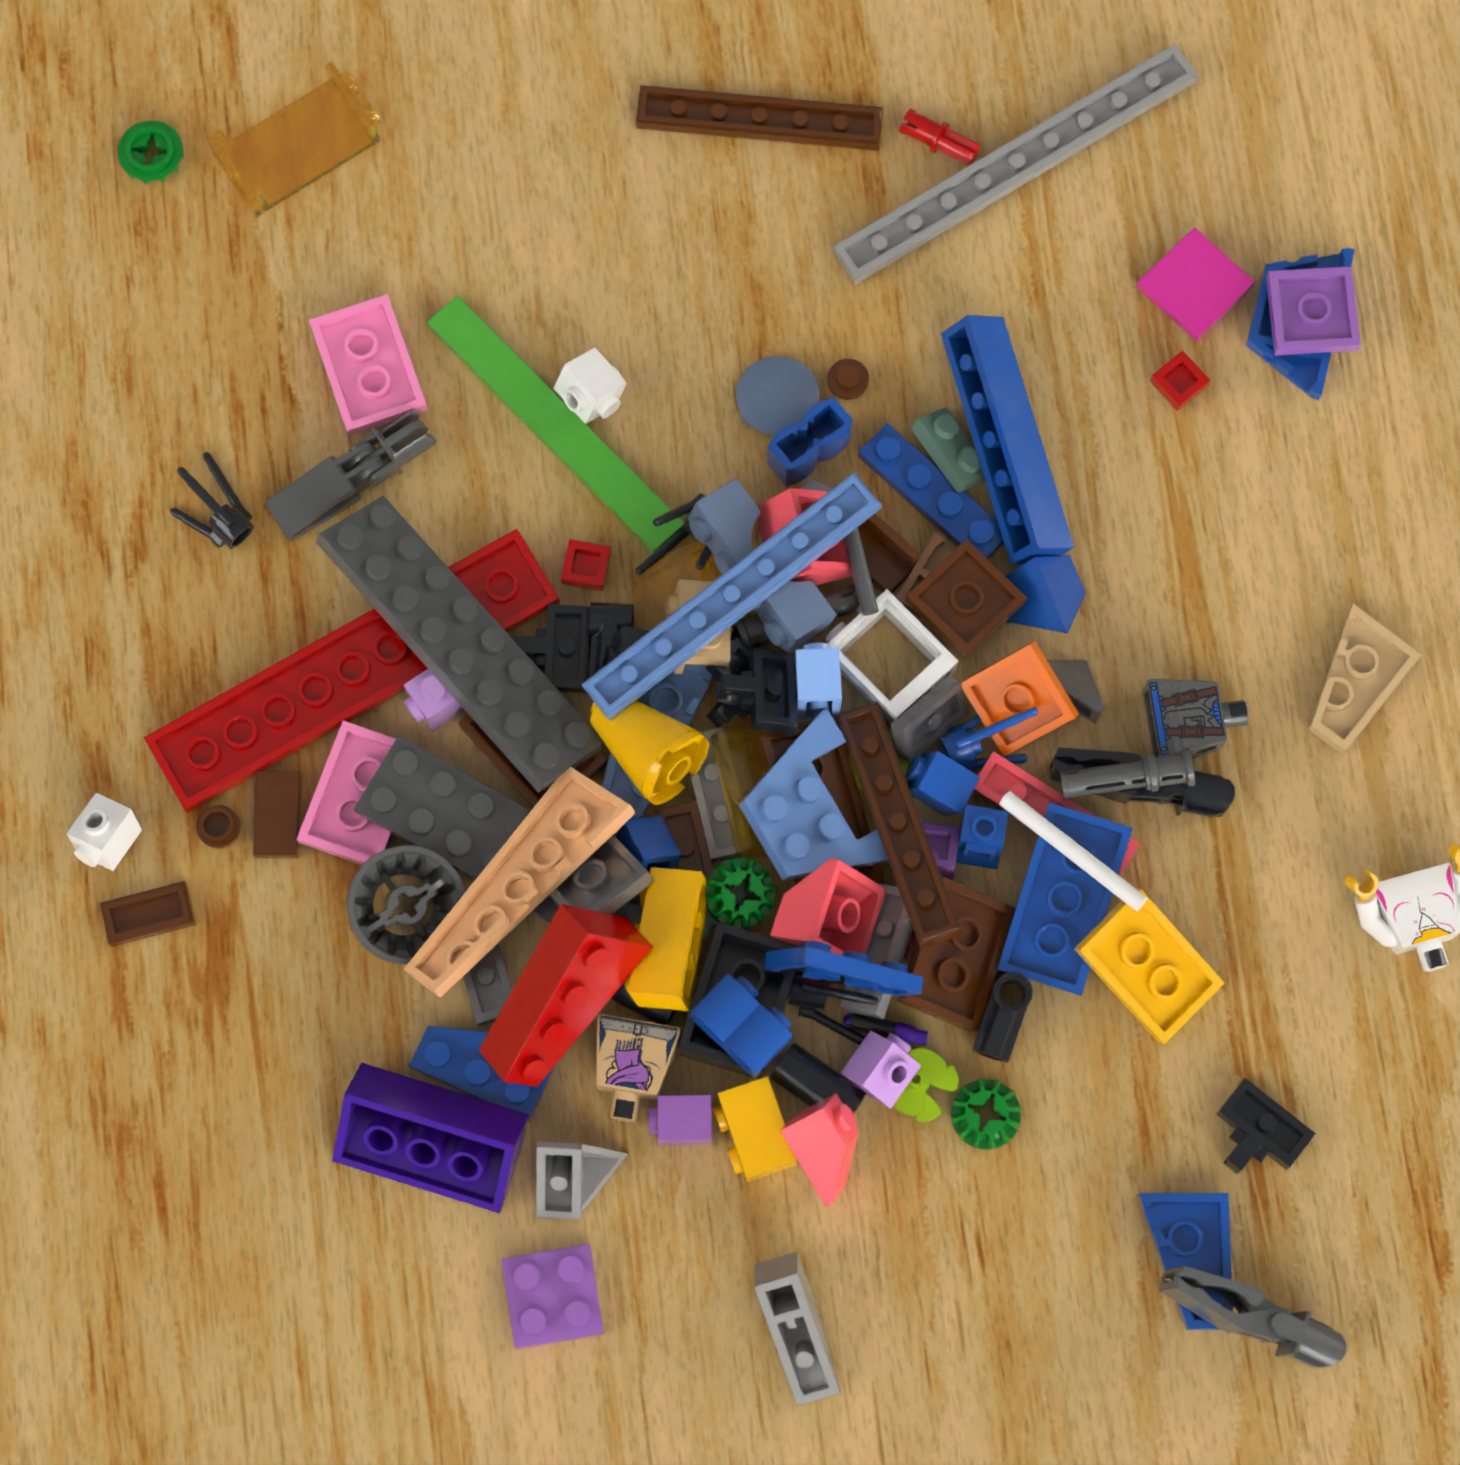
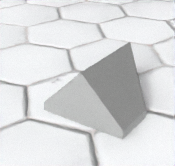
(571, 1177)

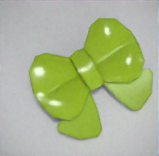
(934, 1072)

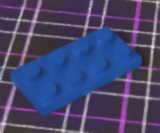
(1062, 902)

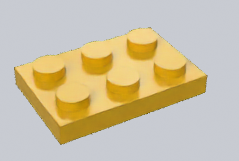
(1149, 967)

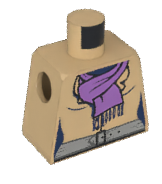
(633, 1061)

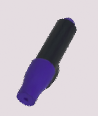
(884, 1027)

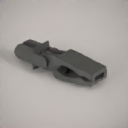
(338, 482)
(1256, 1316)

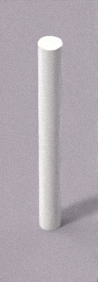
(1073, 851)

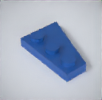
(820, 963)
(1194, 1234)

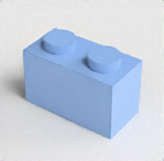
(817, 681)

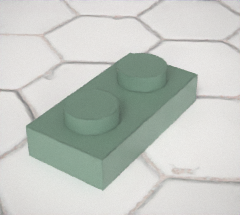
(949, 449)

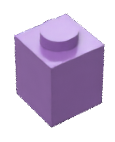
(682, 1120)

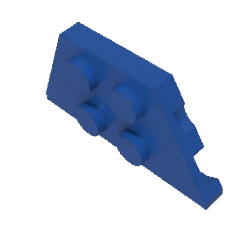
(1303, 370)

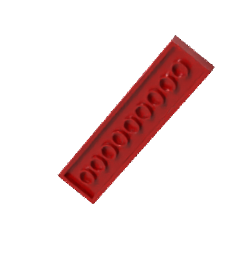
(329, 683)

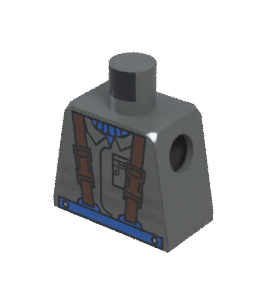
(1189, 716)

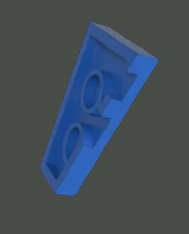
(454, 1060)

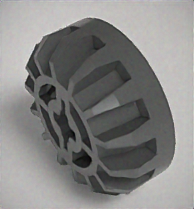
(439, 880)

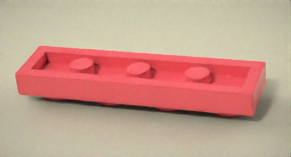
(1002, 776)

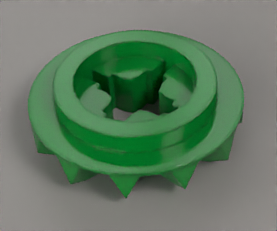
(139, 139)
(722, 901)
(967, 1123)

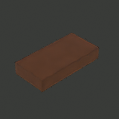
(277, 814)
(148, 914)

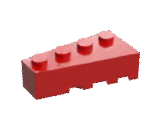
(561, 991)

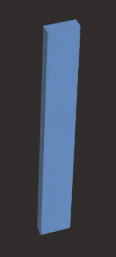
(731, 596)

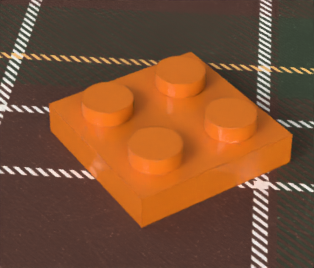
(1017, 685)

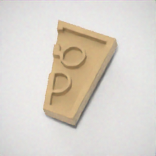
(1360, 679)

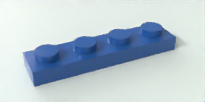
(930, 491)

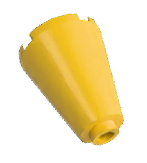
(652, 749)

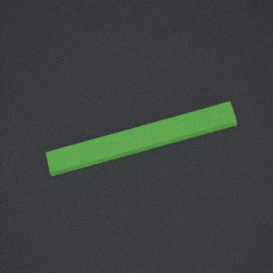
(553, 423)

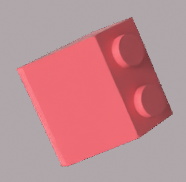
(783, 509)
(832, 908)

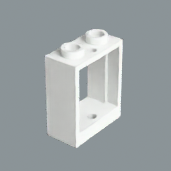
(942, 664)

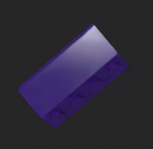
(429, 1137)

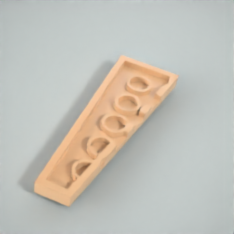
(539, 855)

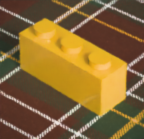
(674, 926)

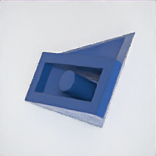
(1051, 593)

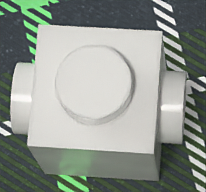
(590, 386)
(103, 832)

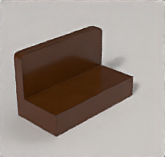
(887, 554)

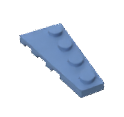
(675, 696)

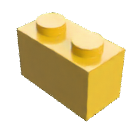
(754, 1127)

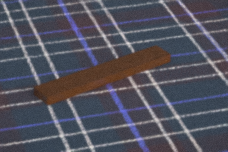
(759, 117)
(899, 826)

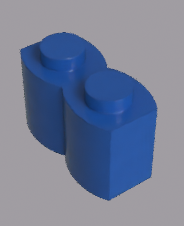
(819, 437)
(742, 1024)

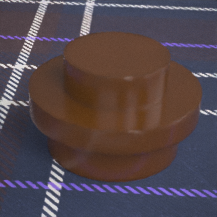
(848, 379)
(218, 826)

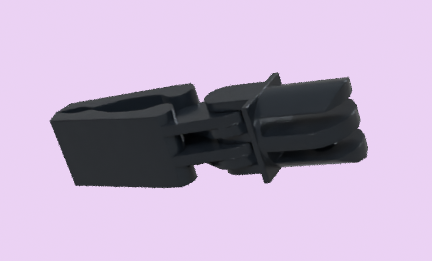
(1208, 797)

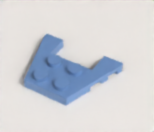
(798, 815)

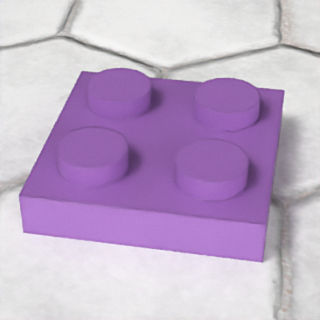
(1313, 310)
(552, 1296)

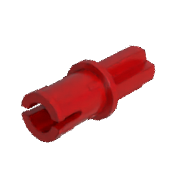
(939, 137)

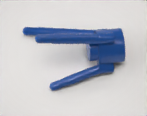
(964, 744)

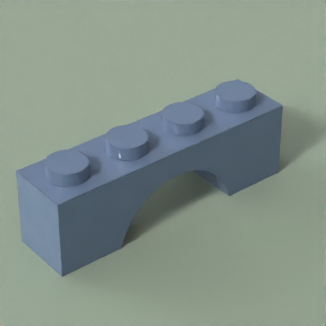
(725, 525)

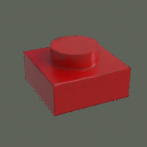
(1180, 380)
(586, 565)

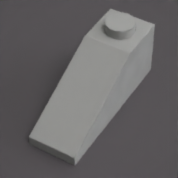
(796, 1327)

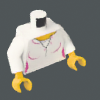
(1412, 910)

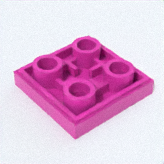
(1195, 284)

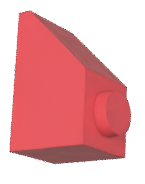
(824, 1144)

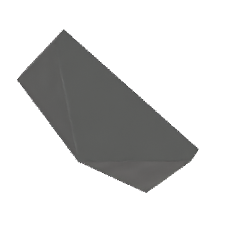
(1079, 686)

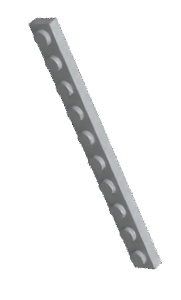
(1014, 164)

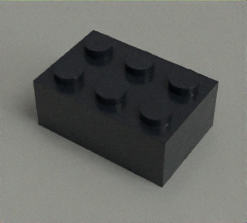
(736, 954)

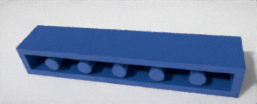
(1006, 439)

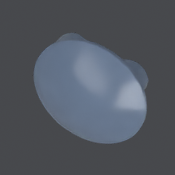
(776, 394)

